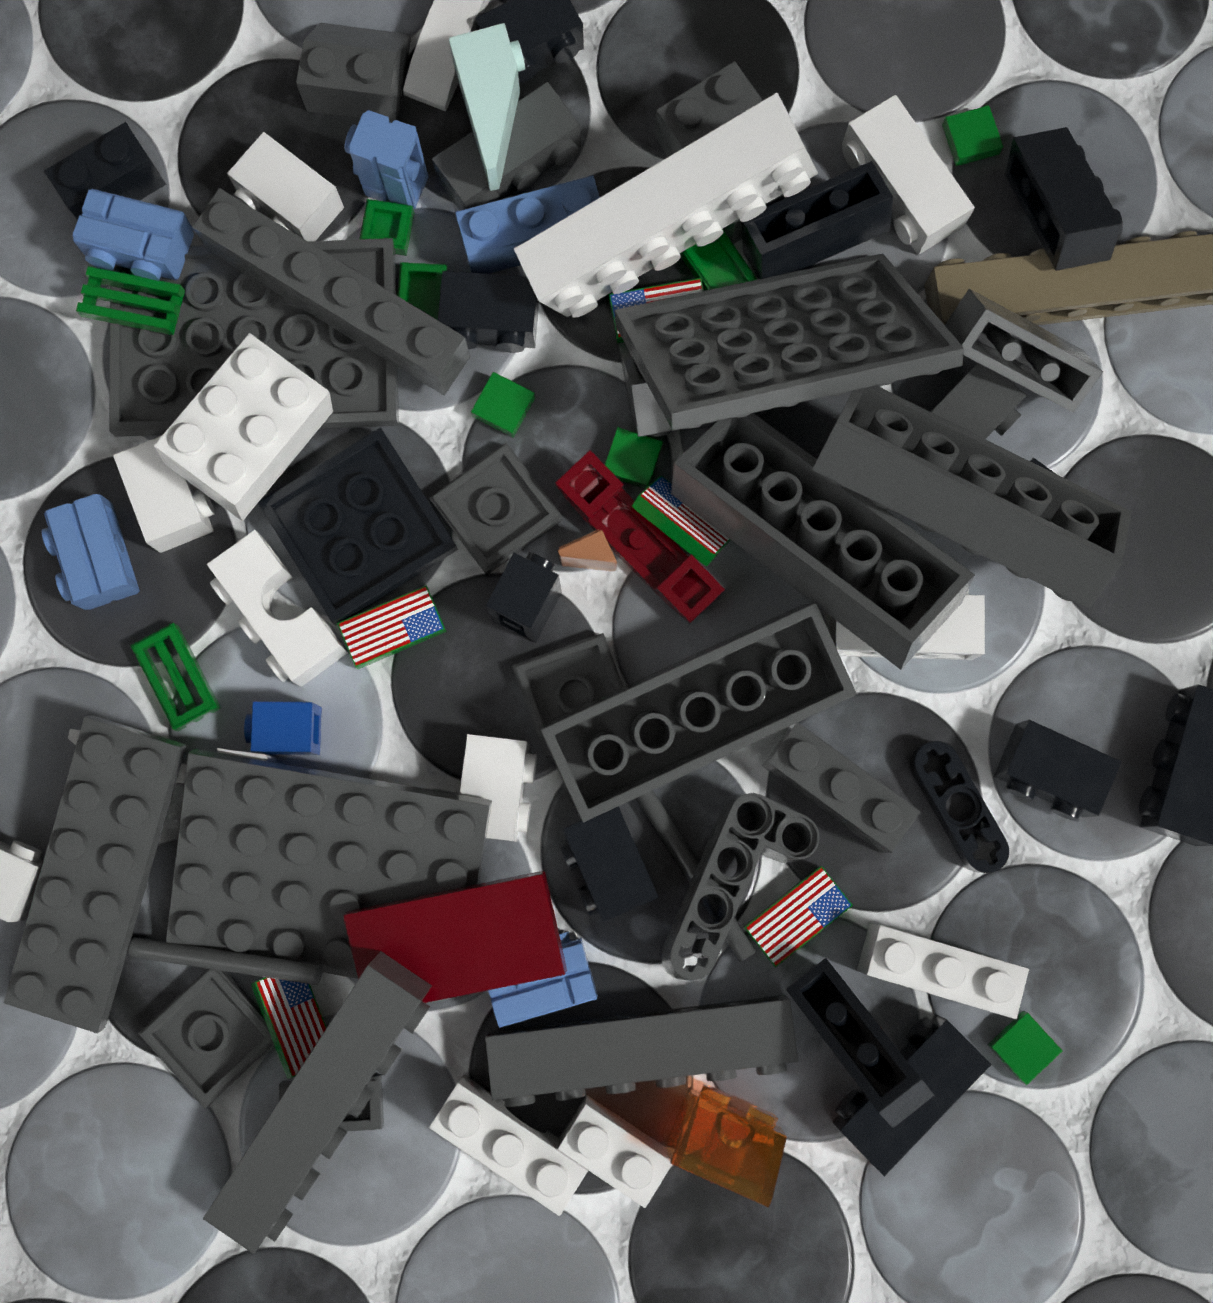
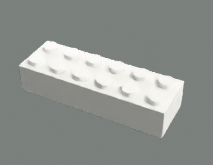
(668, 210)

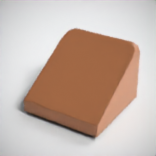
(588, 553)

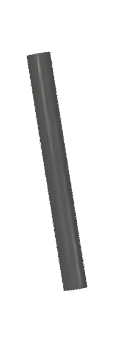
(688, 863)
(226, 961)

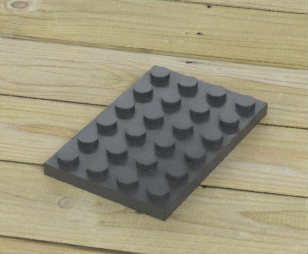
(784, 340)
(162, 373)
(288, 849)

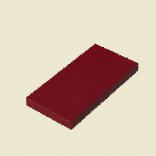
(465, 936)

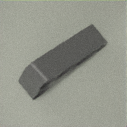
(729, 891)

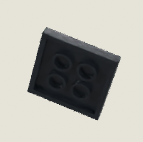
(357, 526)

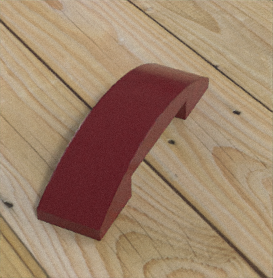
(637, 542)

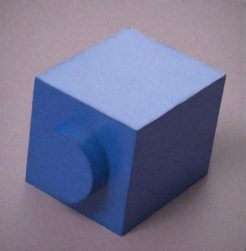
(284, 728)

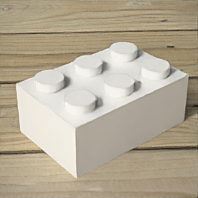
(245, 427)

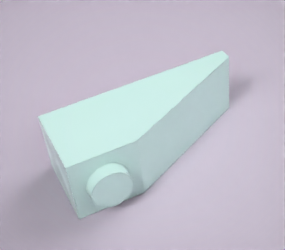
(490, 87)

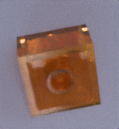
(727, 1144)

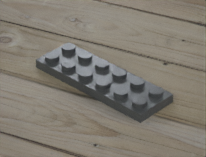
(94, 873)

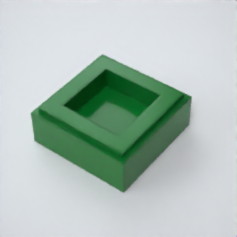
(972, 135)
(388, 221)
(503, 404)
(633, 457)
(1025, 1047)

